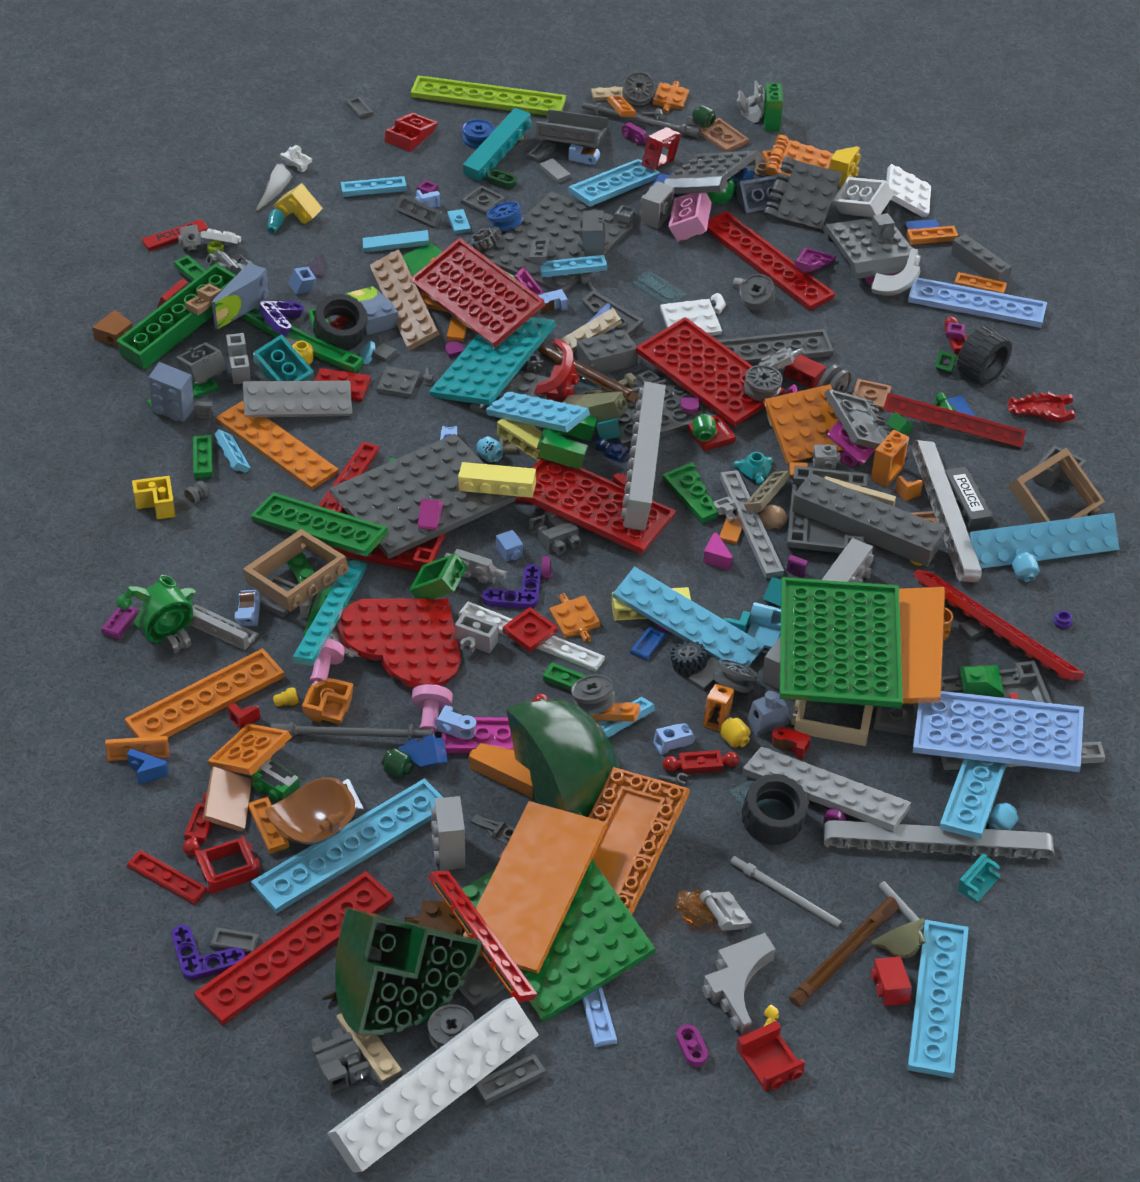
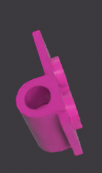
(852, 453)

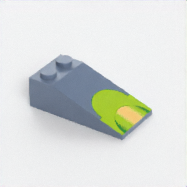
(240, 295)
(380, 310)

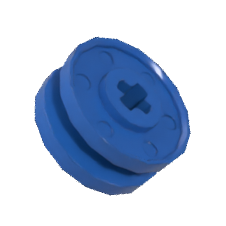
(476, 132)
(505, 215)

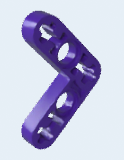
(276, 311)
(524, 594)
(201, 963)

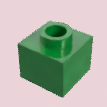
(942, 356)
(900, 424)

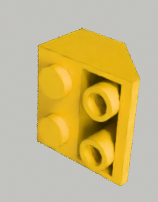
(846, 162)

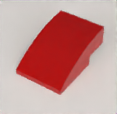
(410, 131)

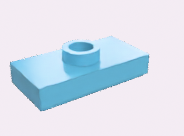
(459, 221)

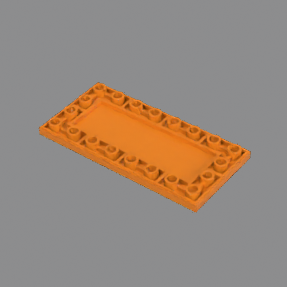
(921, 643)
(639, 822)
(538, 881)

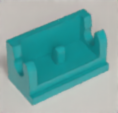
(979, 878)

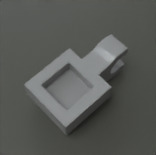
(725, 507)

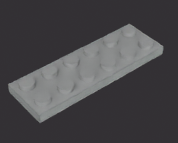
(297, 398)

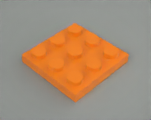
(249, 749)

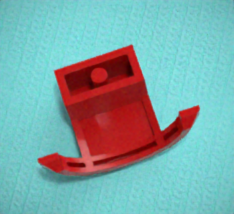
(562, 378)

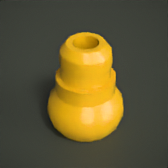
(286, 698)

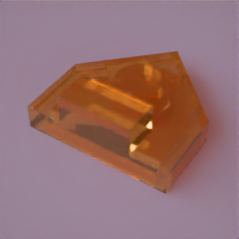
(693, 909)

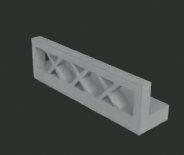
(222, 628)

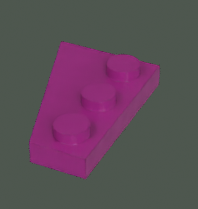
(812, 260)

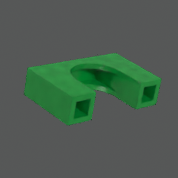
(564, 451)

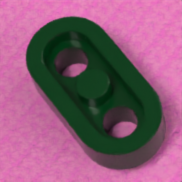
(501, 178)

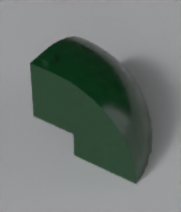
(563, 752)
(396, 971)

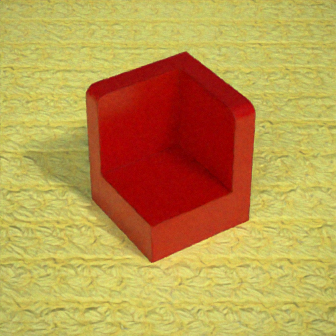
(245, 716)

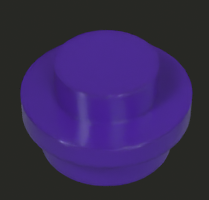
(1063, 619)

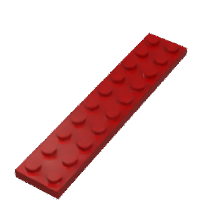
(769, 261)
(1001, 627)
(289, 950)

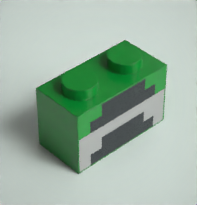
(275, 781)

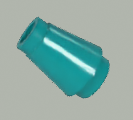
(275, 220)

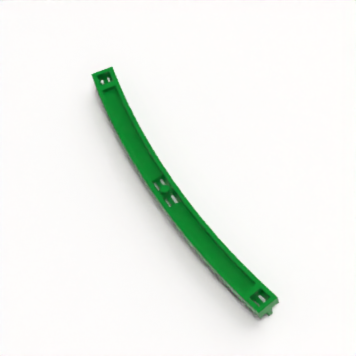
(320, 348)

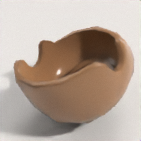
(773, 517)

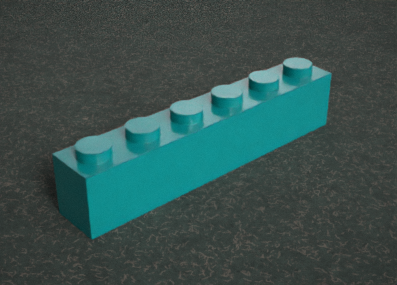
(497, 144)

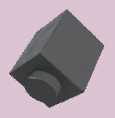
(883, 226)

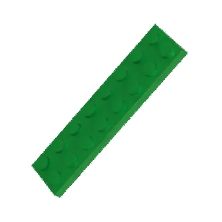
(322, 523)

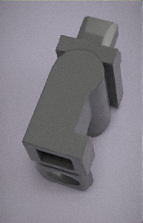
(226, 262)
(558, 535)
(334, 1055)

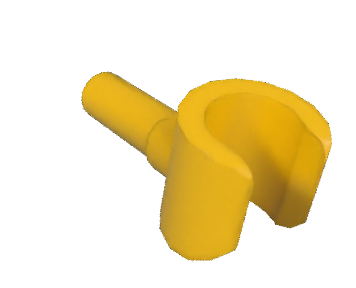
(771, 1013)

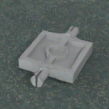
(782, 358)
(479, 567)

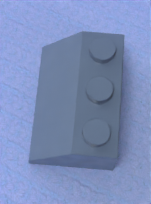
(755, 193)

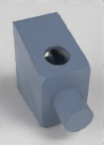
(767, 713)

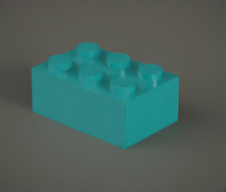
(282, 362)

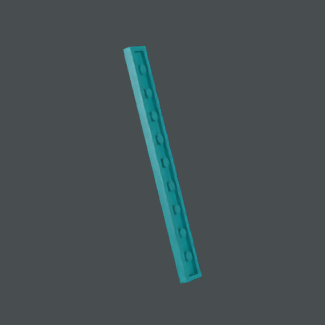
(329, 614)

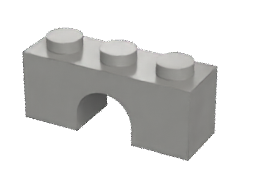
(238, 358)

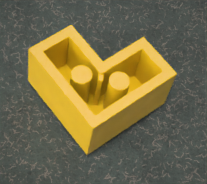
(300, 203)
(155, 493)

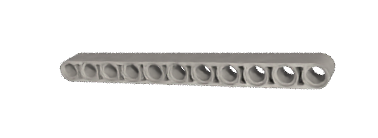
(946, 511)
(933, 839)

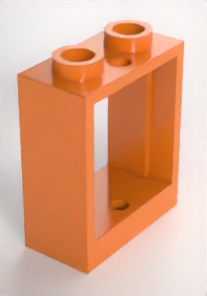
(889, 458)

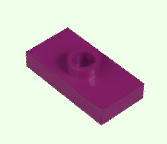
(119, 622)

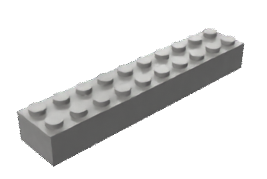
(643, 456)
(850, 566)

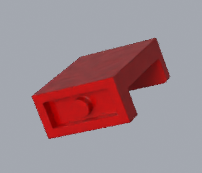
(769, 1057)

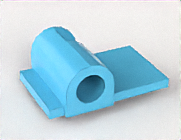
(765, 624)

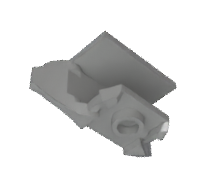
(752, 113)

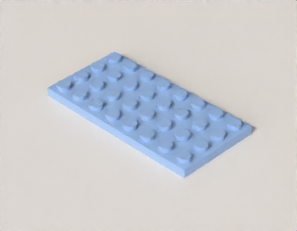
(1001, 731)

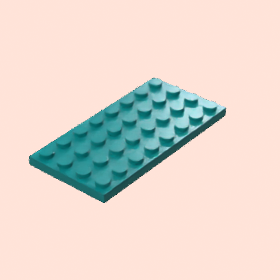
(485, 371)

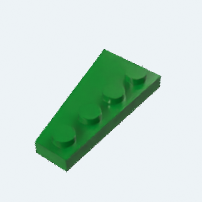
(688, 487)

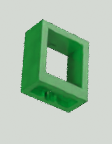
(773, 107)
(437, 577)

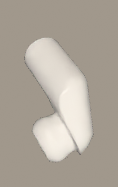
(719, 301)

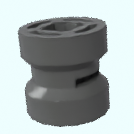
(197, 492)
(178, 641)

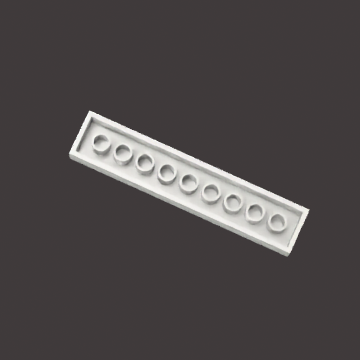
(432, 1085)

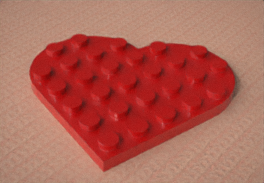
(407, 634)

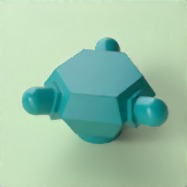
(755, 467)

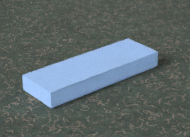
(599, 1018)

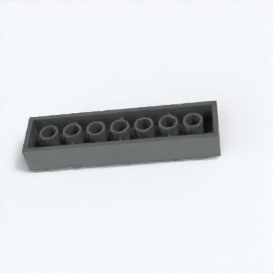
(868, 518)

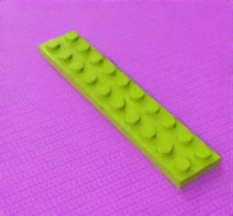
(486, 95)

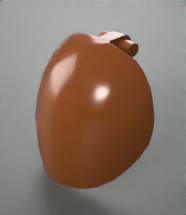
(313, 811)

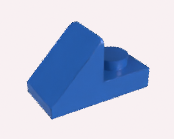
(147, 766)

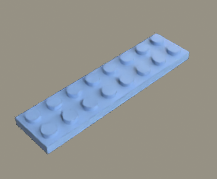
(978, 302)

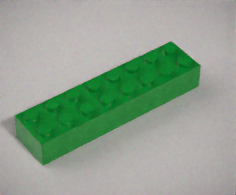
(170, 321)

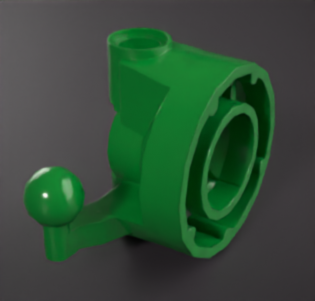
(163, 610)

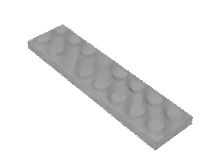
(831, 789)

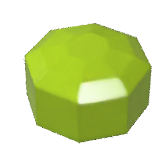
(215, 245)

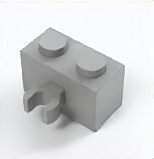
(476, 633)

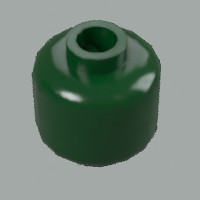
(704, 116)
(397, 763)

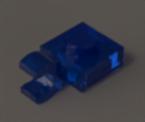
(613, 451)

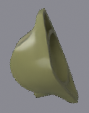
(903, 940)

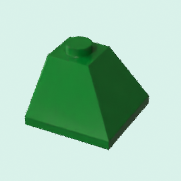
(981, 680)

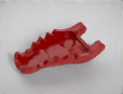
(1043, 405)

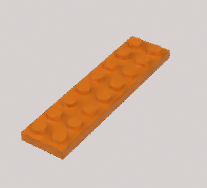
(278, 447)
(206, 696)

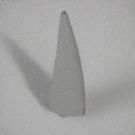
(278, 181)

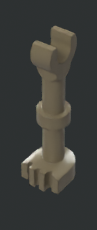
(629, 380)

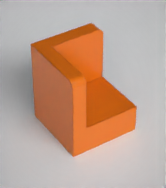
(908, 490)

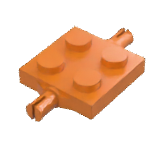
(670, 96)
(575, 617)

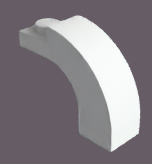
(901, 282)

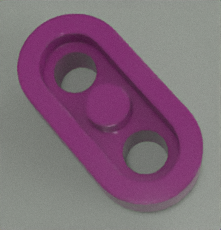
(634, 133)
(692, 1047)

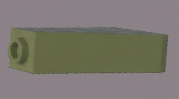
(600, 405)

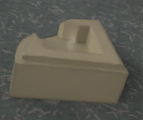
(508, 447)

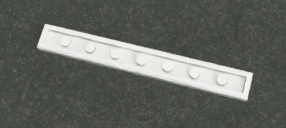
(554, 645)

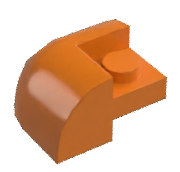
(328, 701)

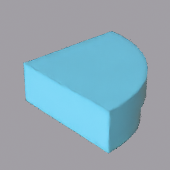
(366, 352)

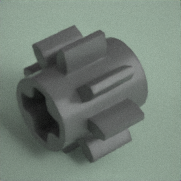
(533, 365)

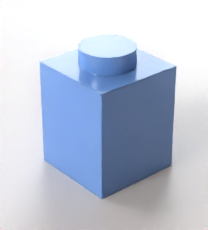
(302, 280)
(509, 546)

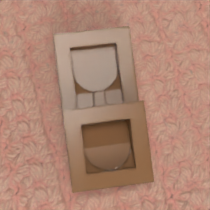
(203, 300)

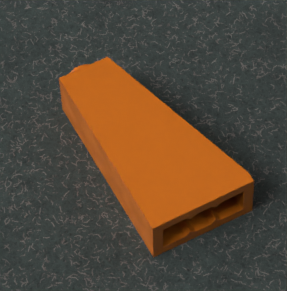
(502, 767)

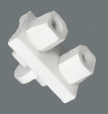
(296, 158)

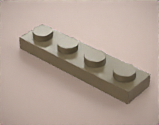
(767, 491)

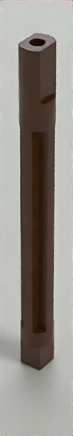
(591, 375)
(843, 952)

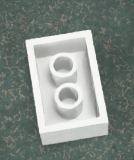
(863, 197)

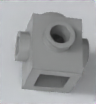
(190, 231)
(825, 457)

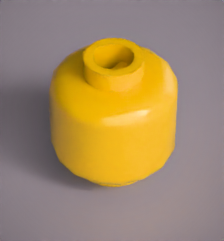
(304, 350)
(735, 732)

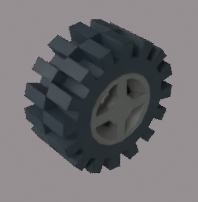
(688, 657)

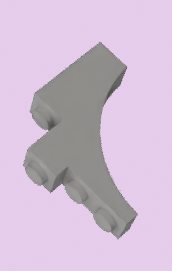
(735, 969)

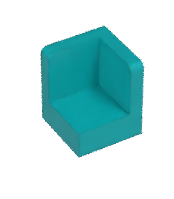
(608, 428)
(741, 624)

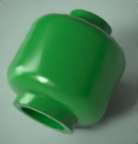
(704, 427)

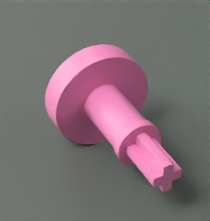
(331, 653)
(431, 699)

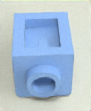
(430, 199)

